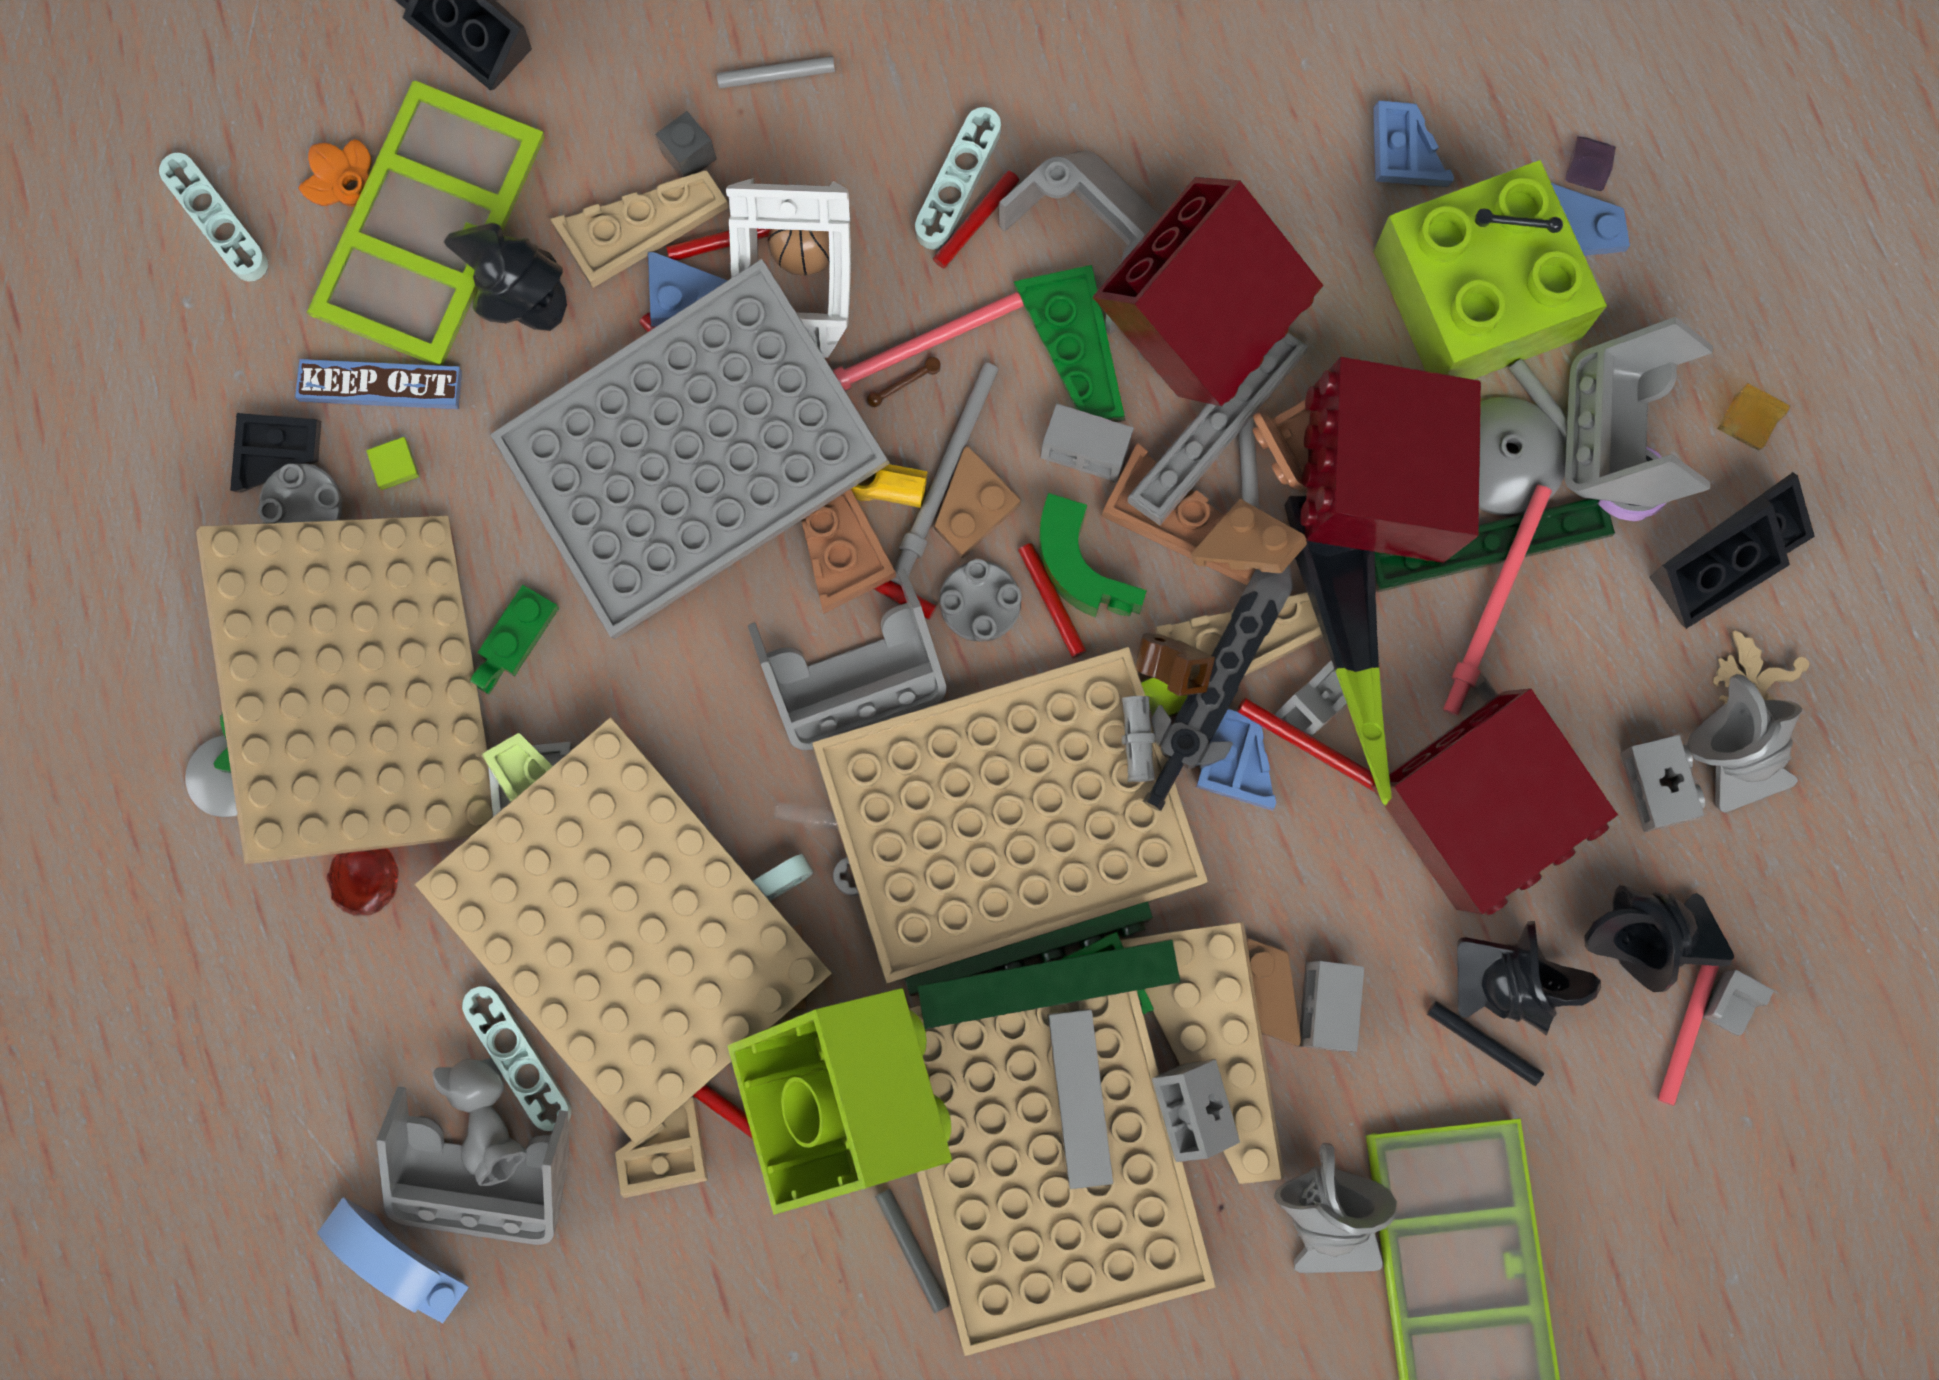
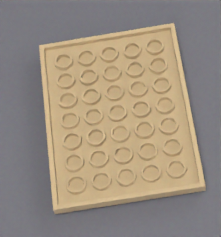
(345, 685)
(1003, 816)
(623, 929)
(1007, 1228)

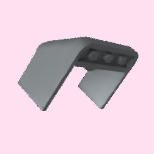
(1096, 186)
(1610, 414)
(859, 685)
(433, 1190)

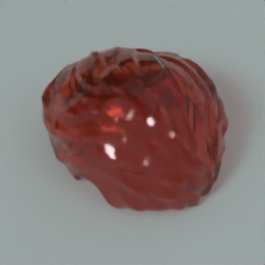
(363, 881)

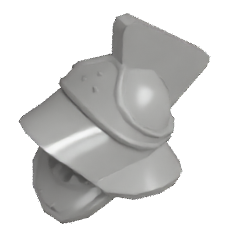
(1747, 744)
(1336, 1217)

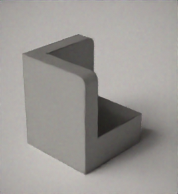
(1735, 1001)

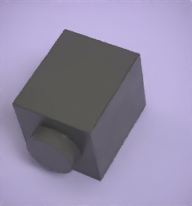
(686, 145)

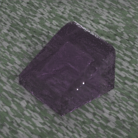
(1590, 163)

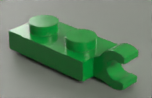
(513, 637)

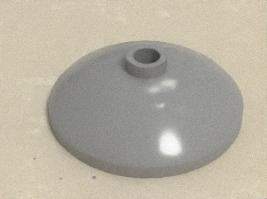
(1509, 478)

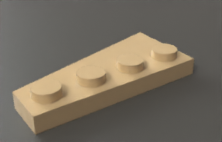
(623, 232)
(1292, 630)

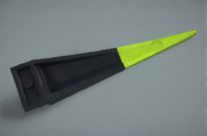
(1344, 602)

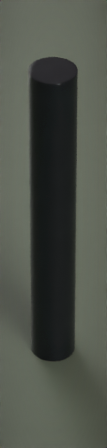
(1485, 1043)

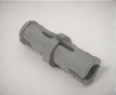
(1138, 739)

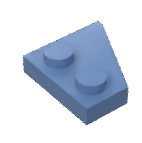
(1405, 147)
(1596, 224)
(675, 286)
(1246, 767)

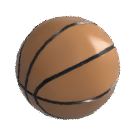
(800, 250)

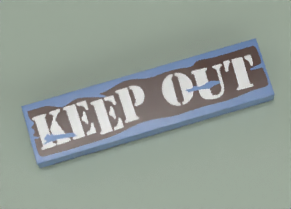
(378, 384)

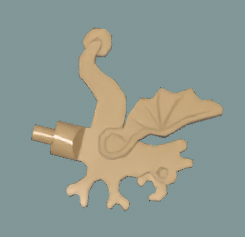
(1750, 660)

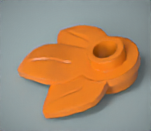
(334, 171)

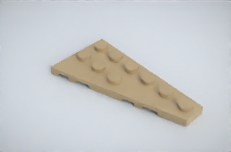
(1218, 1019)

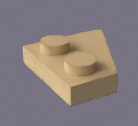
(665, 1157)

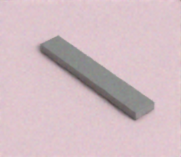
(1211, 434)

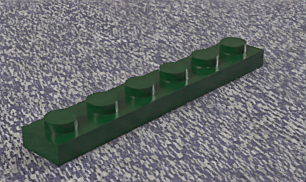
(1047, 946)

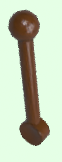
(932, 367)

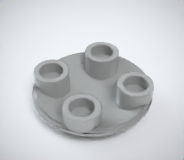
(300, 495)
(980, 601)
(208, 786)

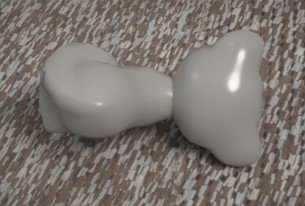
(487, 1147)

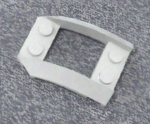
(797, 209)

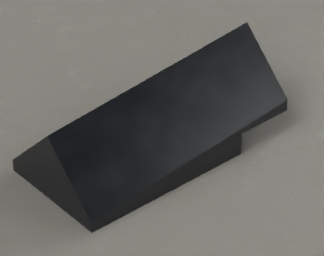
(472, 33)
(1736, 553)

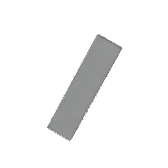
(1080, 1099)

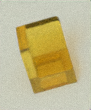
(1753, 416)

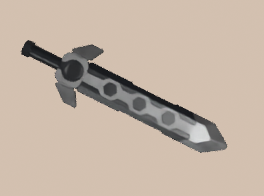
(1202, 713)

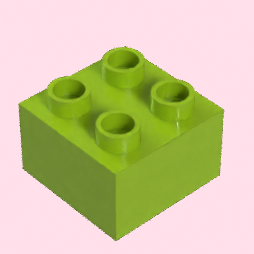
(1491, 291)
(841, 1100)

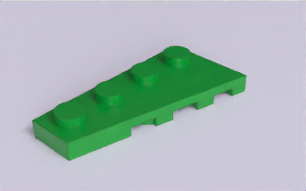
(1075, 337)

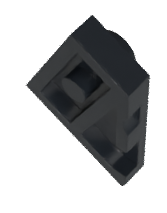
(270, 443)

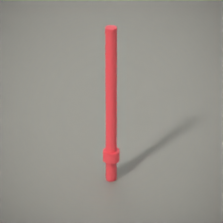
(927, 340)
(1467, 672)

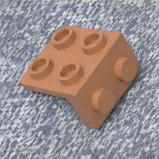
(1286, 441)

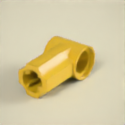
(895, 485)

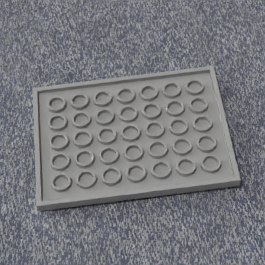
(689, 449)

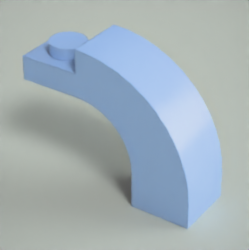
(388, 1264)

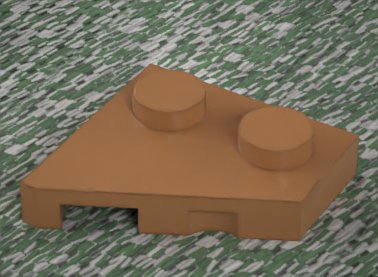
(973, 504)
(1250, 540)
(1274, 992)

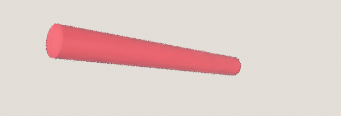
(1688, 1034)

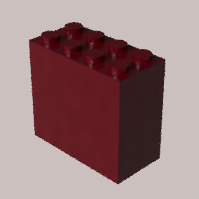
(1209, 290)
(1392, 460)
(1496, 802)

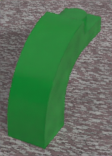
(1067, 569)

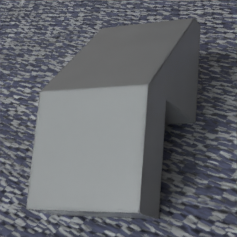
(1315, 702)

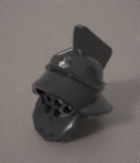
(511, 277)
(1658, 935)
(1518, 981)

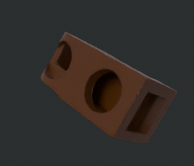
(1172, 663)

